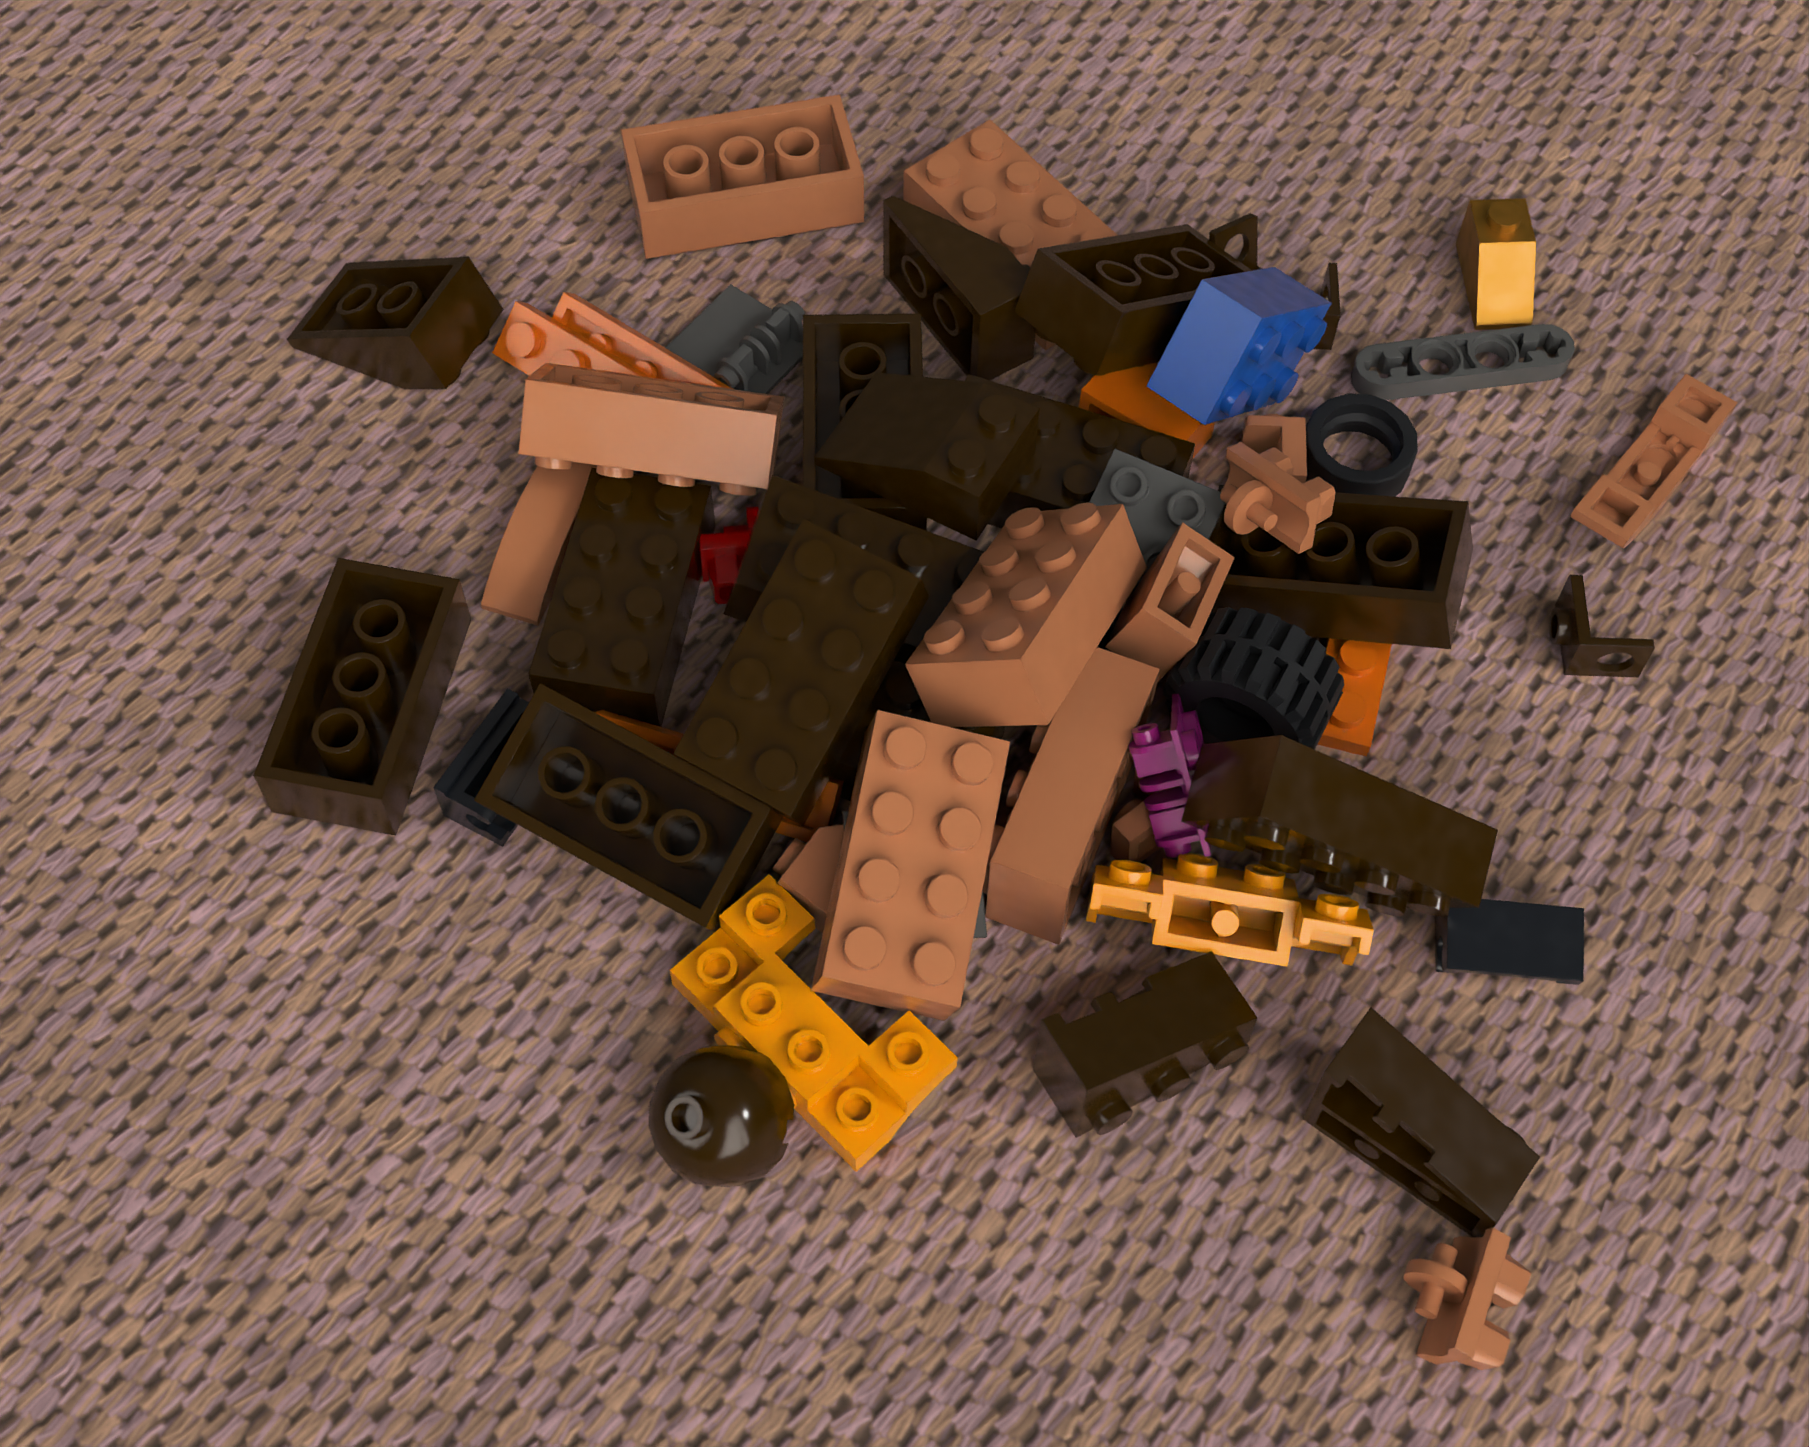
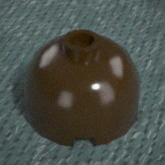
(721, 1115)

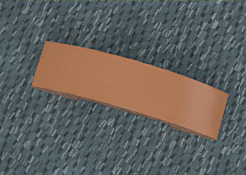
(1655, 463)
(535, 543)

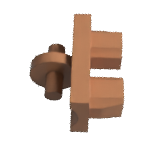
(1268, 497)
(1457, 1297)

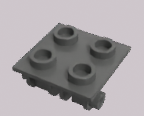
(743, 341)
(1156, 502)

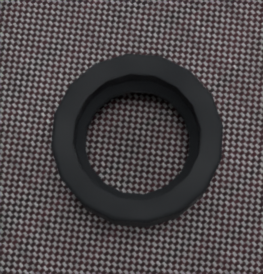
(1374, 418)

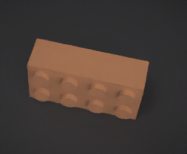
(743, 176)
(1001, 194)
(650, 427)
(1027, 617)
(1067, 797)
(911, 866)

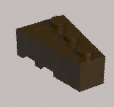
(1419, 1127)

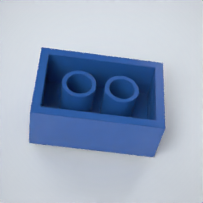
(1239, 344)

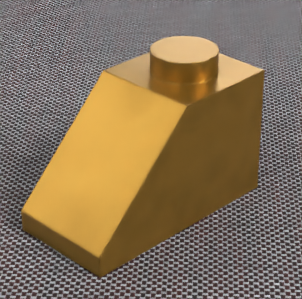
(1498, 262)

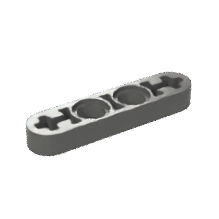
(1458, 355)

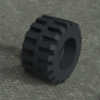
(1256, 679)

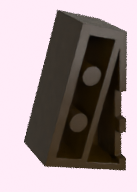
(1142, 1044)

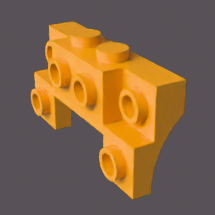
(1229, 910)
(837, 1082)

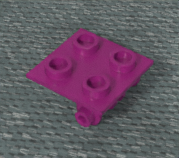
(1168, 762)

